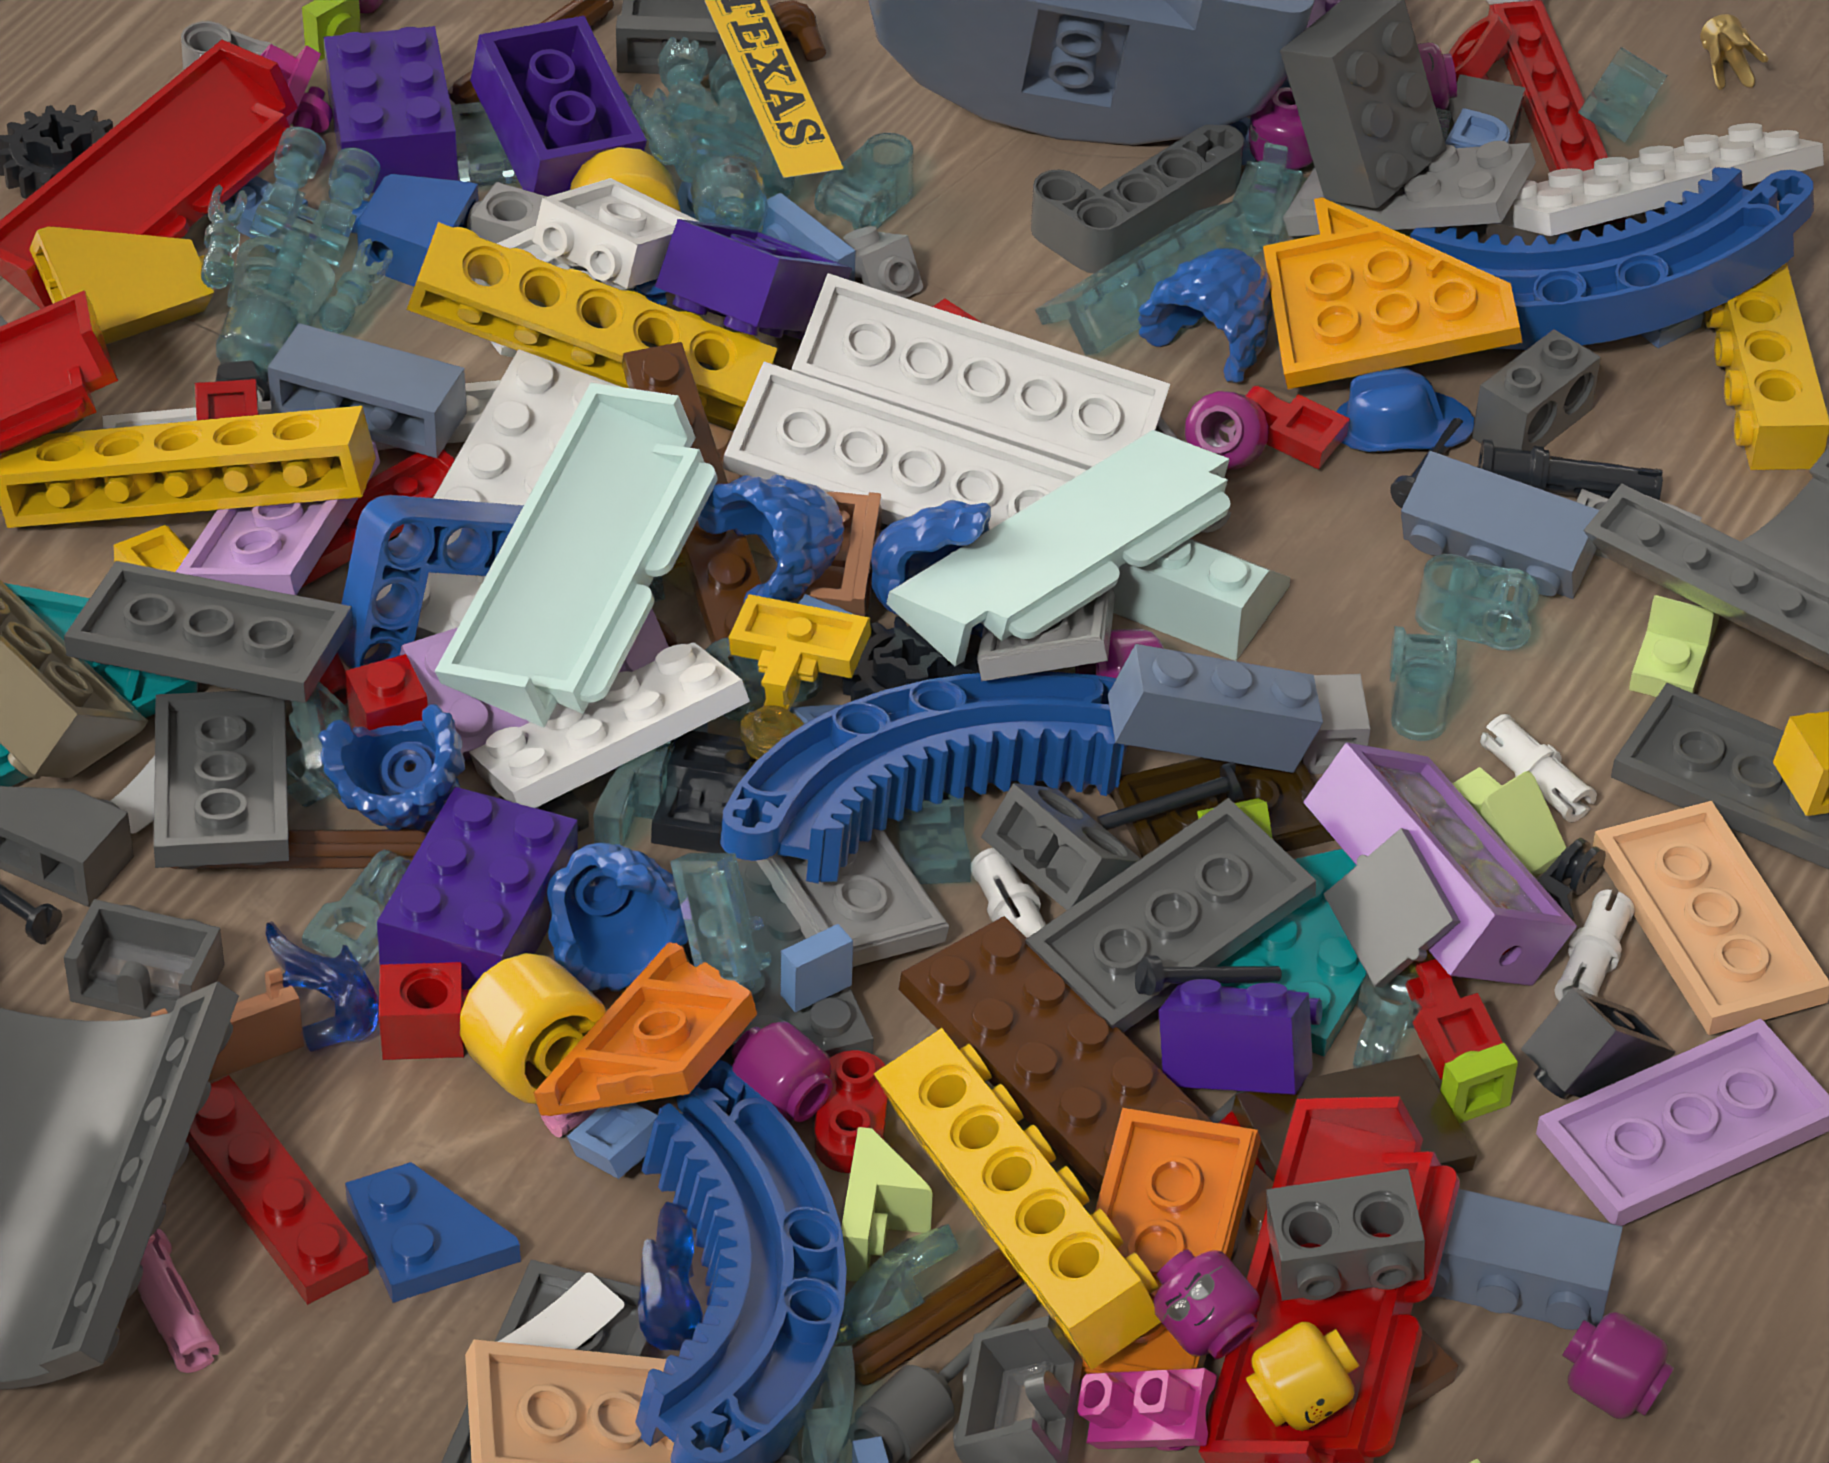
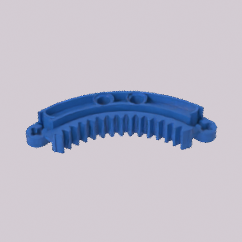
(1651, 270)
(912, 743)
(770, 1275)

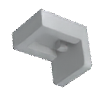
(885, 261)

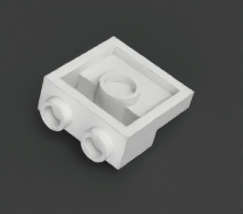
(608, 231)

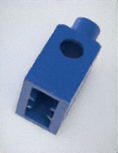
(405, 218)

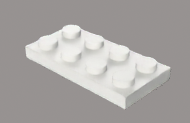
(636, 716)

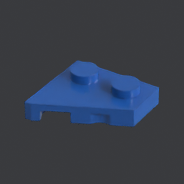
(425, 1232)

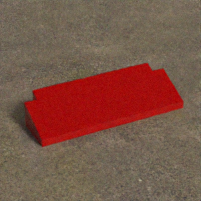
(161, 161)
(50, 369)
(1322, 1144)

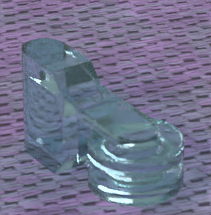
(357, 905)
(1385, 1021)

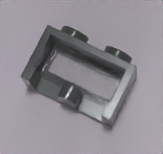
(140, 959)
(1019, 1395)

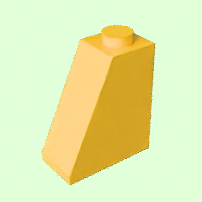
(128, 277)

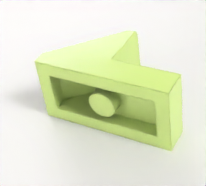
(1673, 646)
(1516, 815)
(880, 1197)

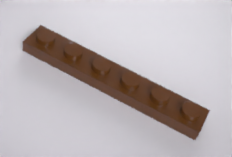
(716, 563)

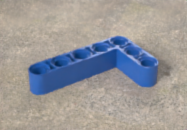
(409, 560)

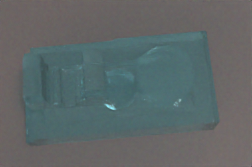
(1267, 193)
(305, 765)
(719, 916)

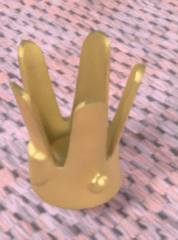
(1725, 41)

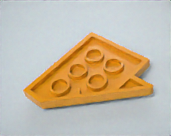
(1378, 301)

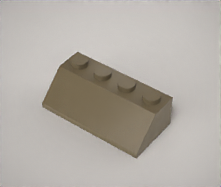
(52, 705)

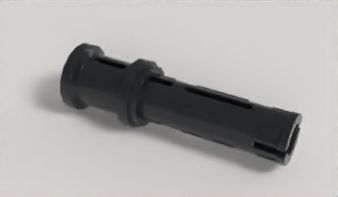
(1566, 475)

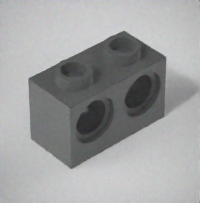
(1537, 394)
(1056, 843)
(1342, 1220)

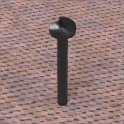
(1403, 484)
(1225, 784)
(40, 921)
(1152, 975)

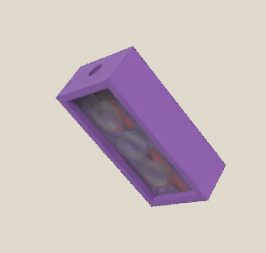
(1505, 915)

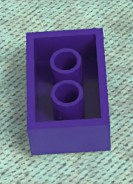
(393, 101)
(551, 101)
(745, 277)
(477, 885)

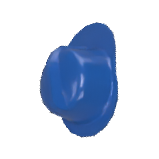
(1400, 412)

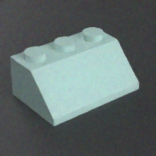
(1200, 597)

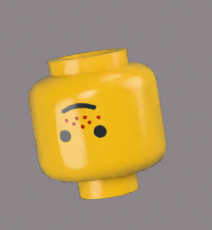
(1303, 1376)

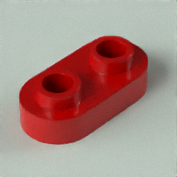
(1480, 47)
(853, 1103)

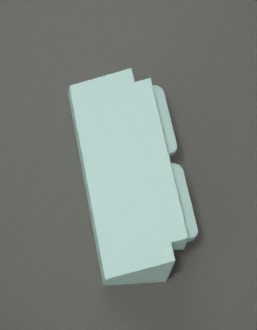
(1067, 545)
(582, 557)

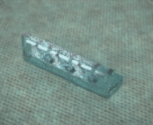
(1109, 301)

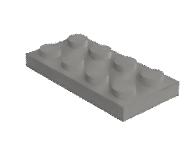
(1453, 190)

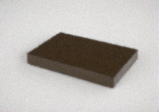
(1290, 819)
(1398, 1077)

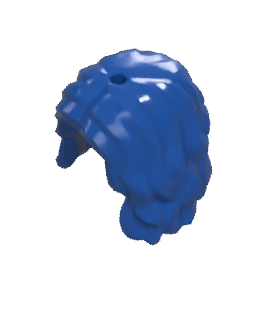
(1224, 289)
(790, 517)
(923, 540)
(373, 766)
(612, 915)

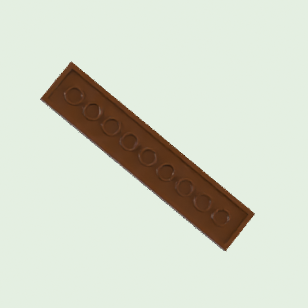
(1077, 1073)

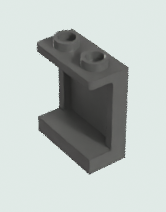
(649, 24)

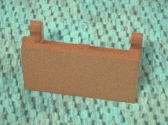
(849, 577)
(261, 1027)

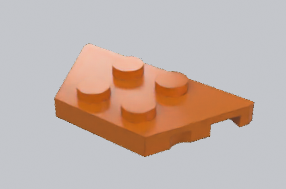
(651, 1039)

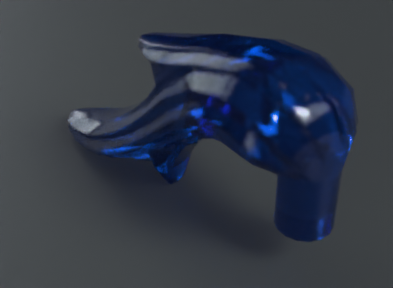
(337, 978)
(666, 1300)

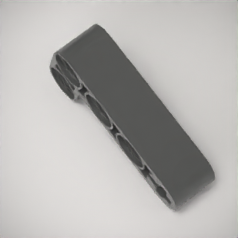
(1104, 224)

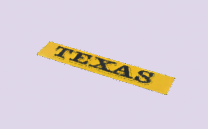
(774, 87)

